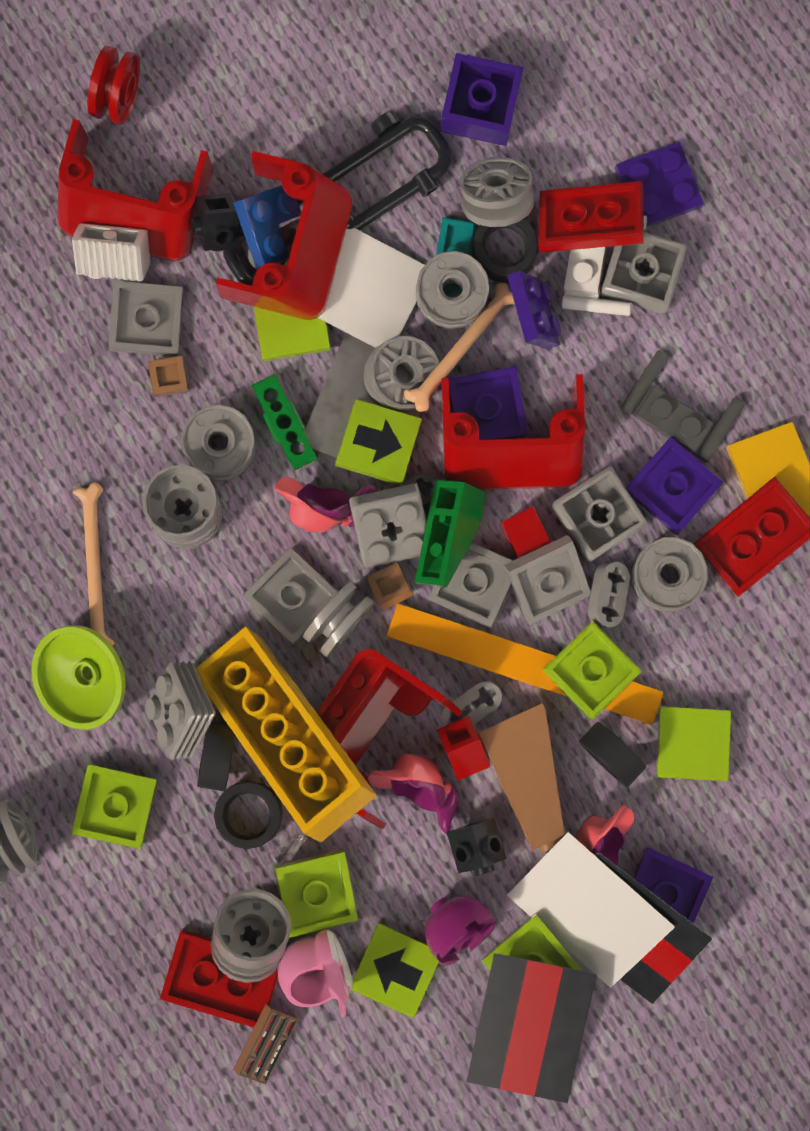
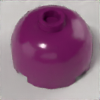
(456, 926)

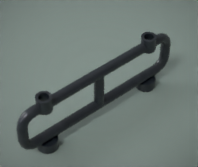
(389, 131)

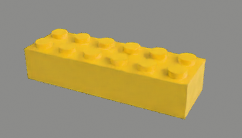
(284, 735)

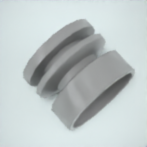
(178, 487)
(17, 841)
(262, 921)

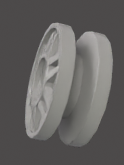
(497, 192)
(456, 269)
(381, 367)
(214, 422)
(684, 559)
(338, 619)

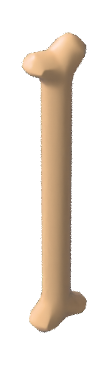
(421, 395)
(89, 499)

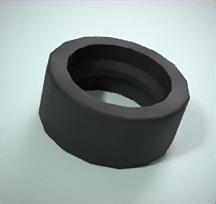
(500, 273)
(612, 754)
(216, 757)
(221, 814)

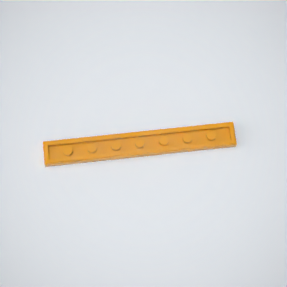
(505, 658)

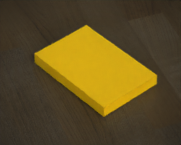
(772, 455)

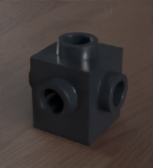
(216, 222)
(476, 847)

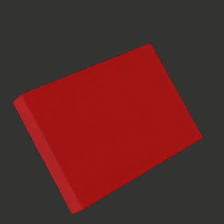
(591, 217)
(755, 537)
(200, 985)

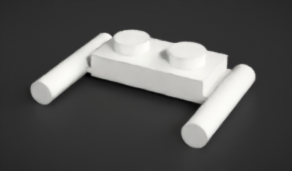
(585, 280)

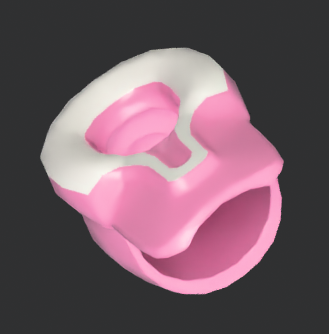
(315, 971)

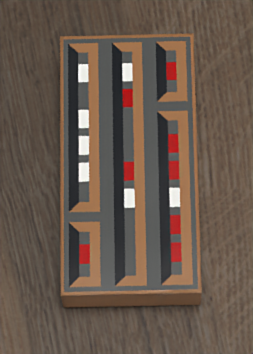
(265, 1044)

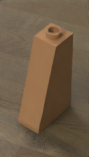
(526, 771)

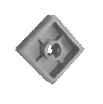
(655, 289)
(602, 492)
(375, 510)
(180, 710)

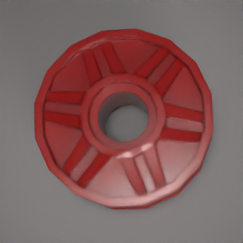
(113, 85)

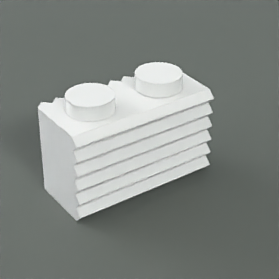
(111, 252)

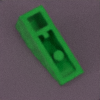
(449, 530)

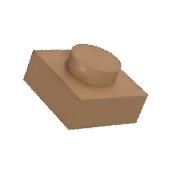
(168, 376)
(390, 586)

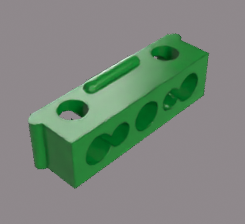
(272, 418)

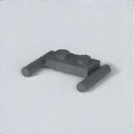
(676, 419)

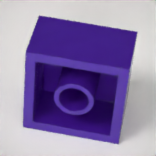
(481, 99)

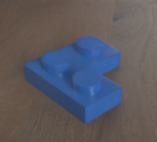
(260, 220)

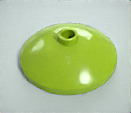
(65, 681)

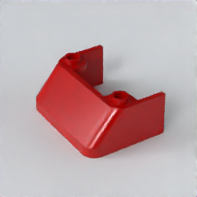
(165, 221)
(306, 281)
(515, 462)
(366, 699)

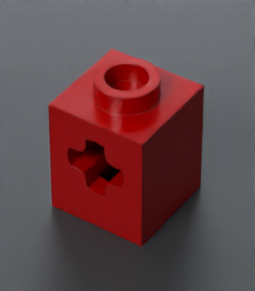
(524, 532)
(463, 748)

